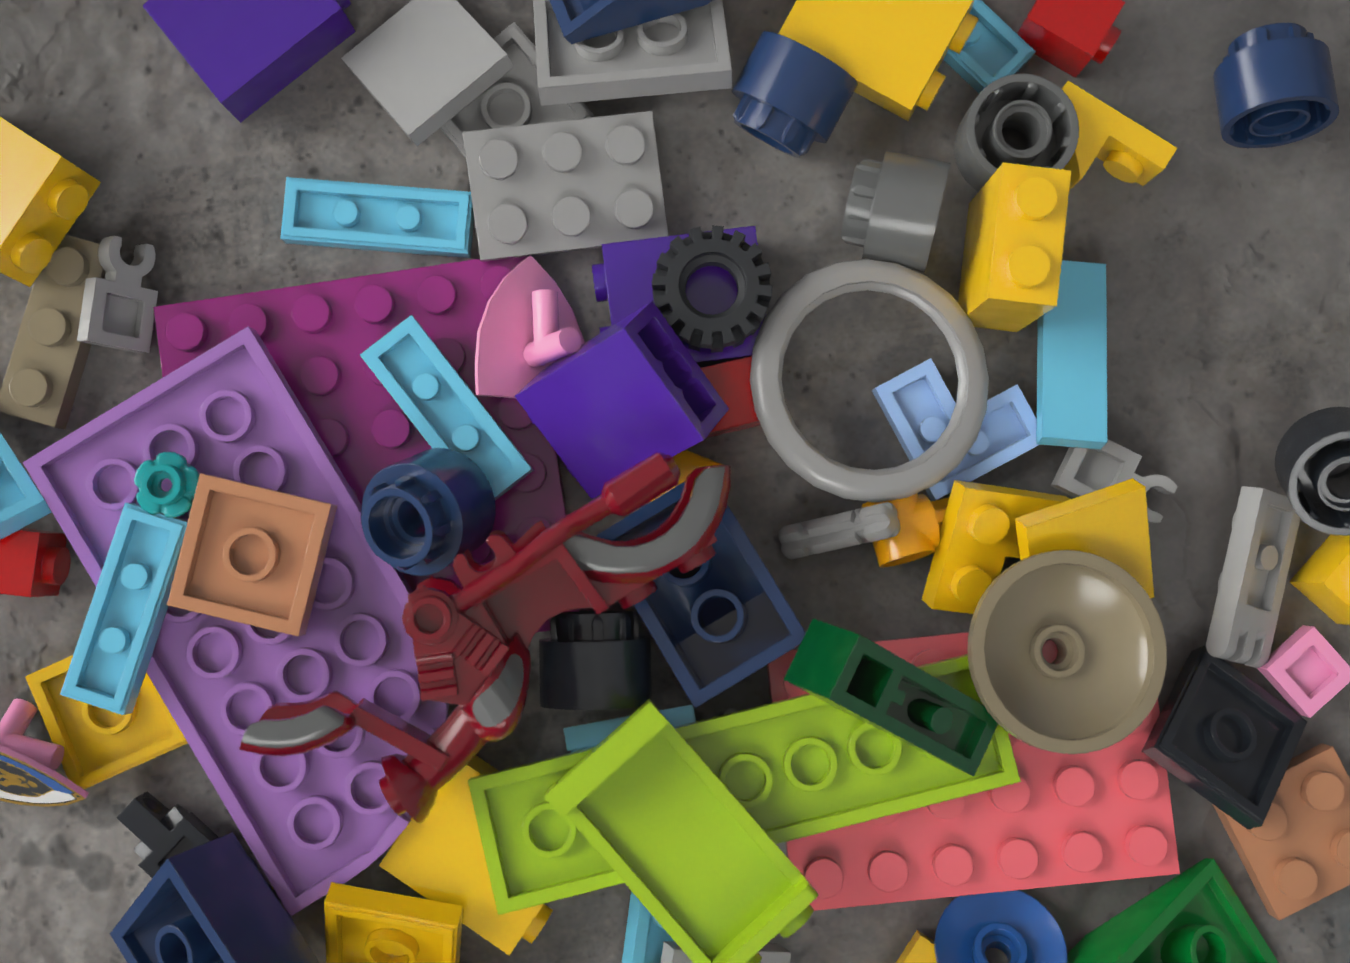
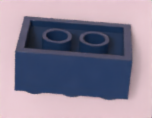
(210, 910)

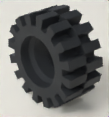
(722, 251)

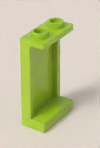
(683, 842)

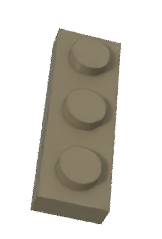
(46, 353)

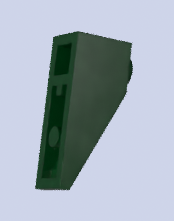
(891, 695)

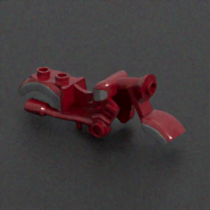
(478, 636)

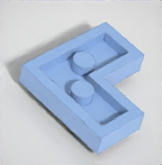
(922, 407)

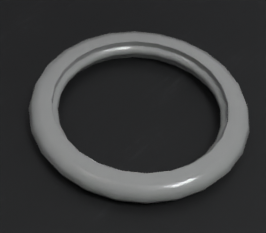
(789, 441)

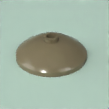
(1106, 659)

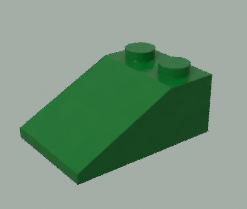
(1180, 922)

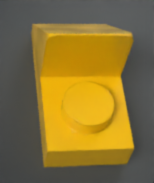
(1122, 144)

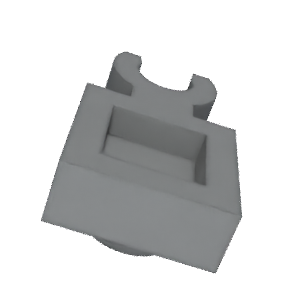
(117, 308)
(1093, 469)

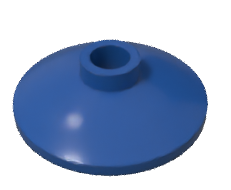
(1000, 921)

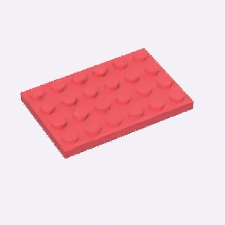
(1060, 826)

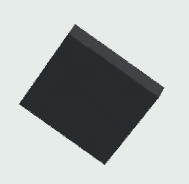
(1225, 738)

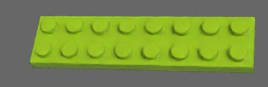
(787, 762)

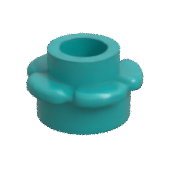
(184, 483)

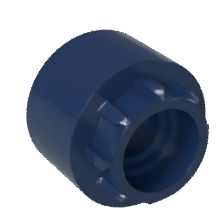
(1275, 87)
(790, 94)
(427, 511)

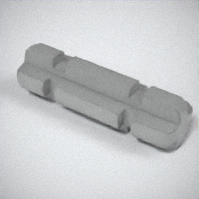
(839, 530)

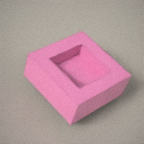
(1306, 671)

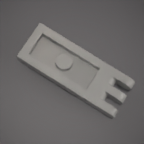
(1253, 577)

